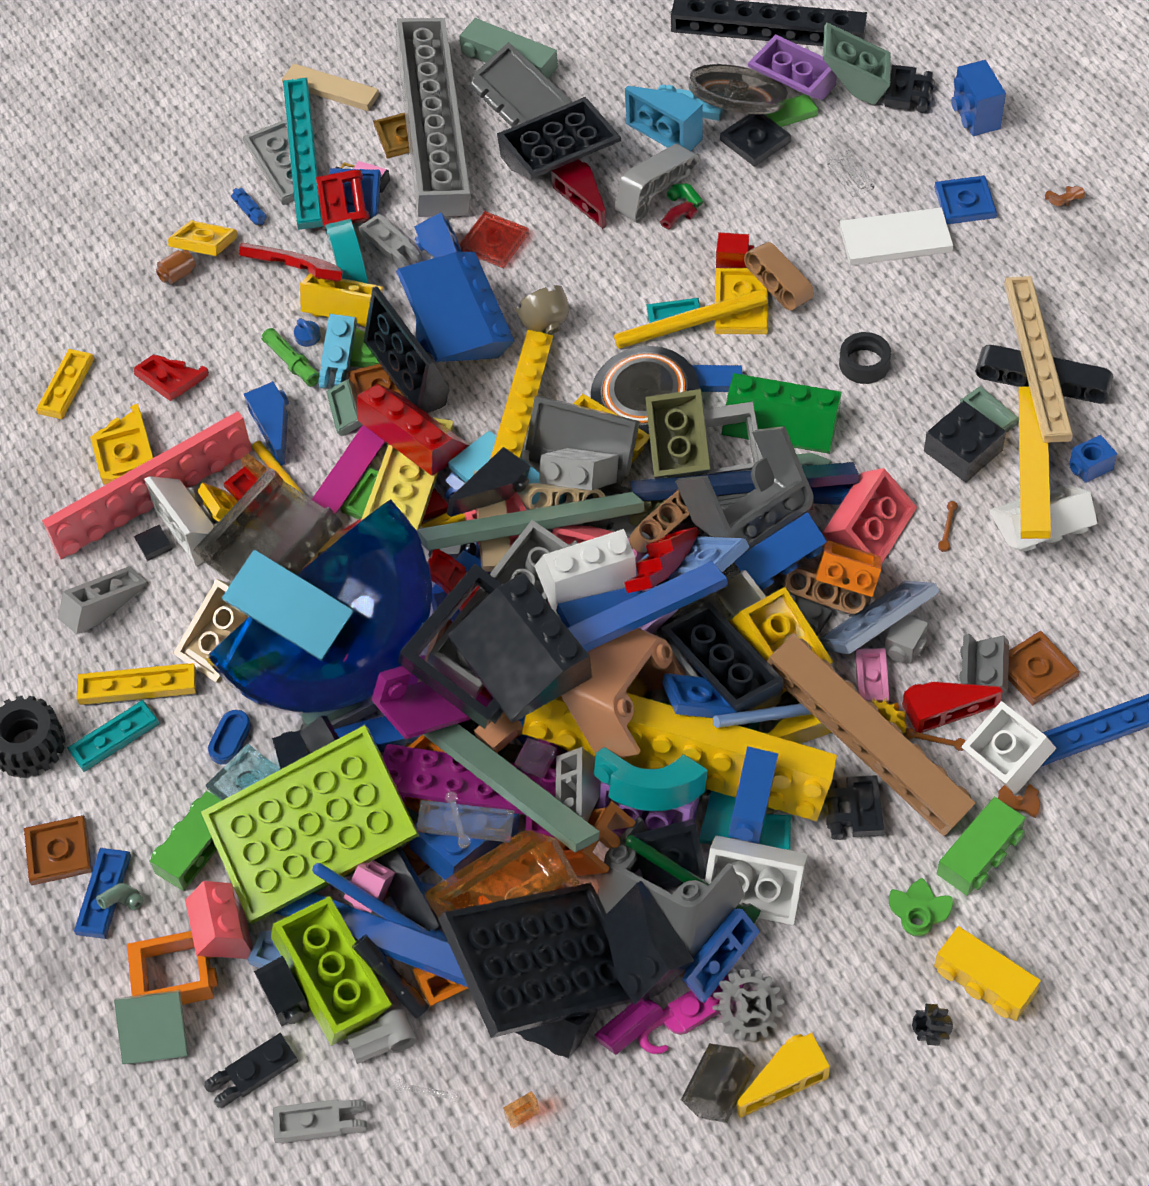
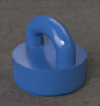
(306, 332)

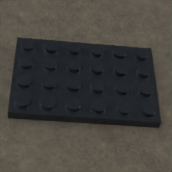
(535, 958)

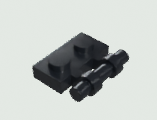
(901, 91)
(864, 807)

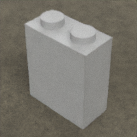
(578, 469)

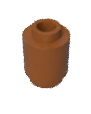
(175, 266)

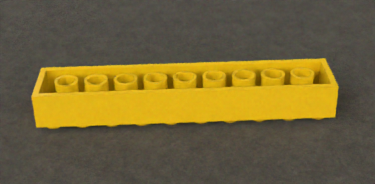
(800, 772)

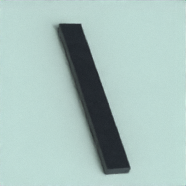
(405, 887)

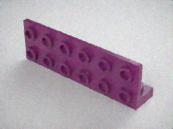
(415, 707)
(434, 773)

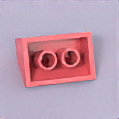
(871, 514)

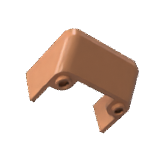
(602, 702)

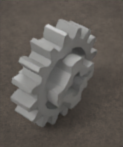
(762, 1004)

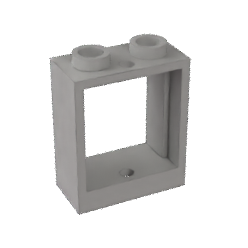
(729, 415)

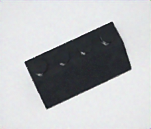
(725, 659)

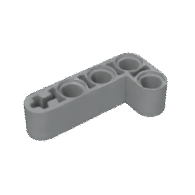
(652, 177)

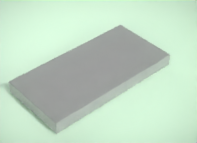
(272, 155)

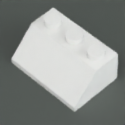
(180, 513)
(1069, 513)
(587, 568)
(767, 875)

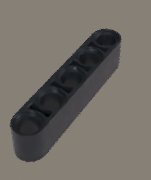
(1075, 378)

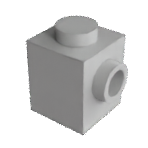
(906, 639)

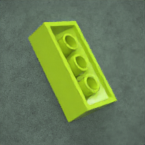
(329, 971)

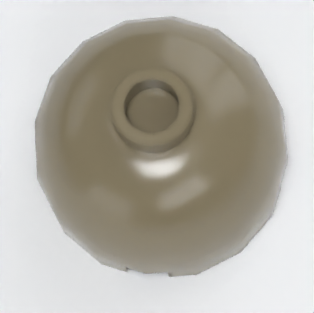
(544, 310)

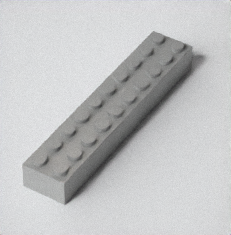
(432, 117)

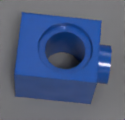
(1092, 459)

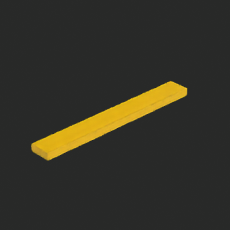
(1034, 472)

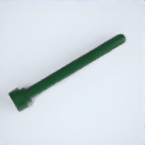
(678, 871)

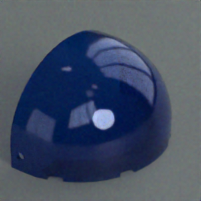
(371, 570)

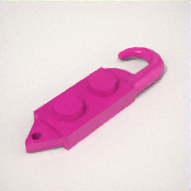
(682, 1017)

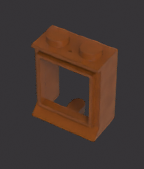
(604, 820)

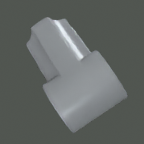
(390, 1034)

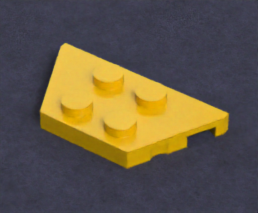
(121, 446)

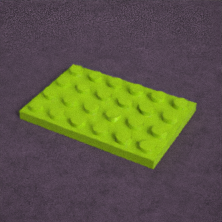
(321, 809)

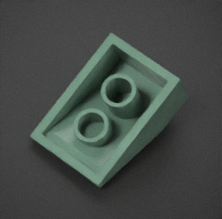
(857, 63)

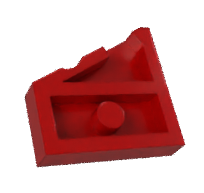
(169, 376)

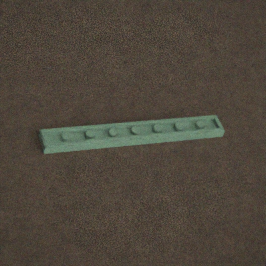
(514, 523)
(515, 787)

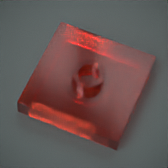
(494, 239)

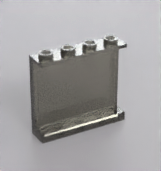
(273, 522)

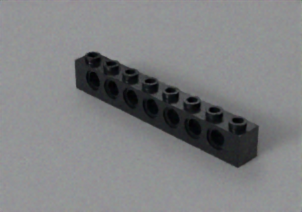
(762, 20)

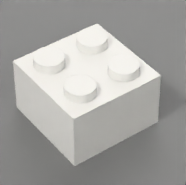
(1008, 747)

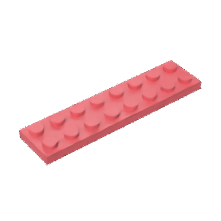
(129, 496)

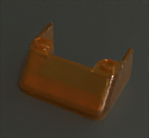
(506, 872)

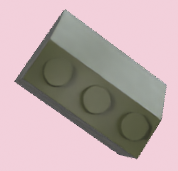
(678, 434)

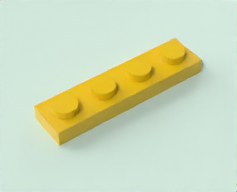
(136, 683)

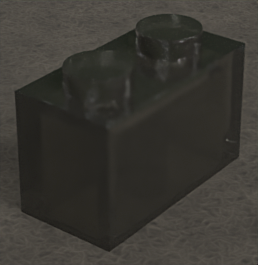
(718, 1082)

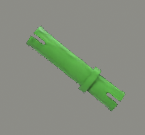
(296, 362)

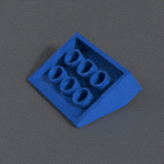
(456, 308)

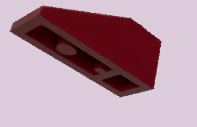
(579, 187)

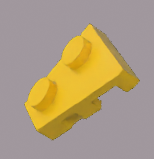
(217, 500)

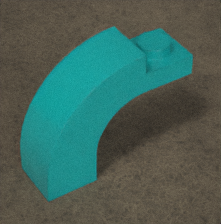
(346, 250)
(650, 788)

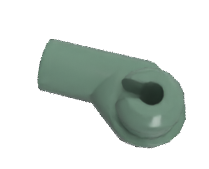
(812, 459)
(122, 894)

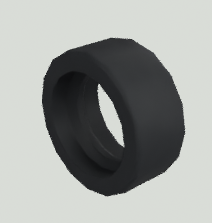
(861, 373)

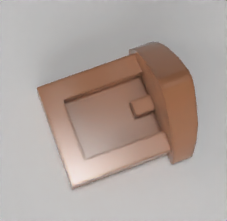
(499, 734)

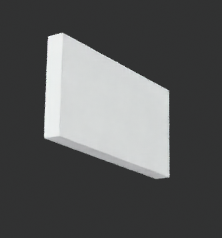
(896, 236)

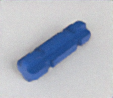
(248, 206)

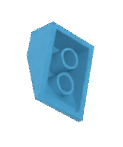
(665, 116)

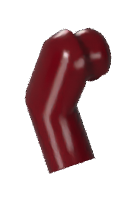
(676, 212)

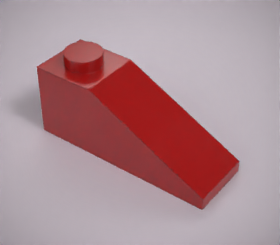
(944, 703)

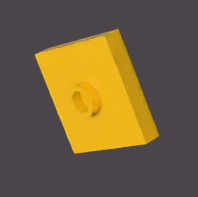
(202, 238)

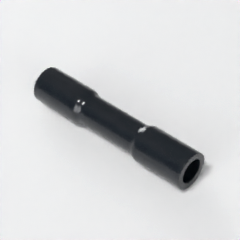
(377, 961)

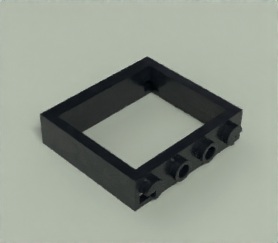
(411, 661)

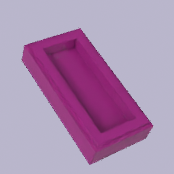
(628, 1025)

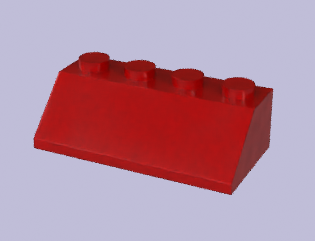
(408, 428)

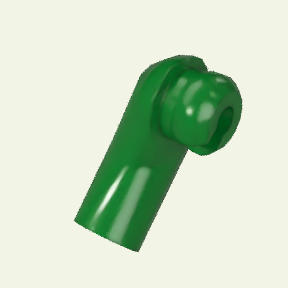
(684, 191)

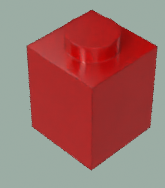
(732, 250)

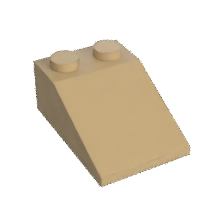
(208, 628)

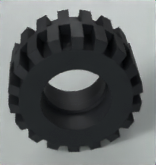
(40, 748)

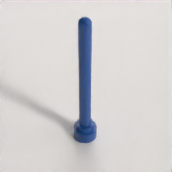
(370, 901)

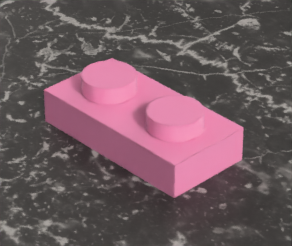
(872, 674)

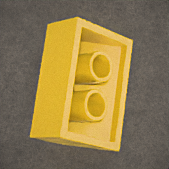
(772, 622)

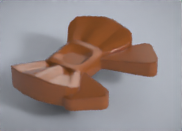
(1071, 193)
(1029, 803)

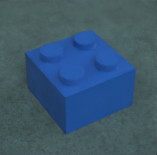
(978, 98)

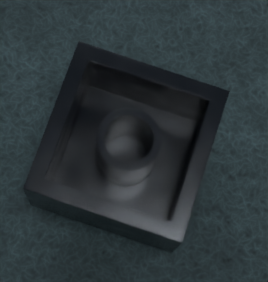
(964, 441)

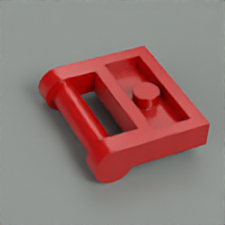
(333, 197)

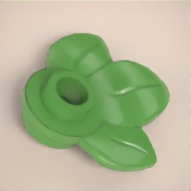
(920, 904)

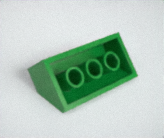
(805, 411)

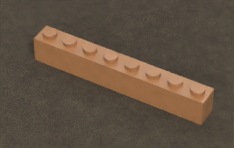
(870, 735)

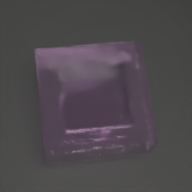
(535, 757)

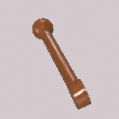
(944, 545)
(910, 734)

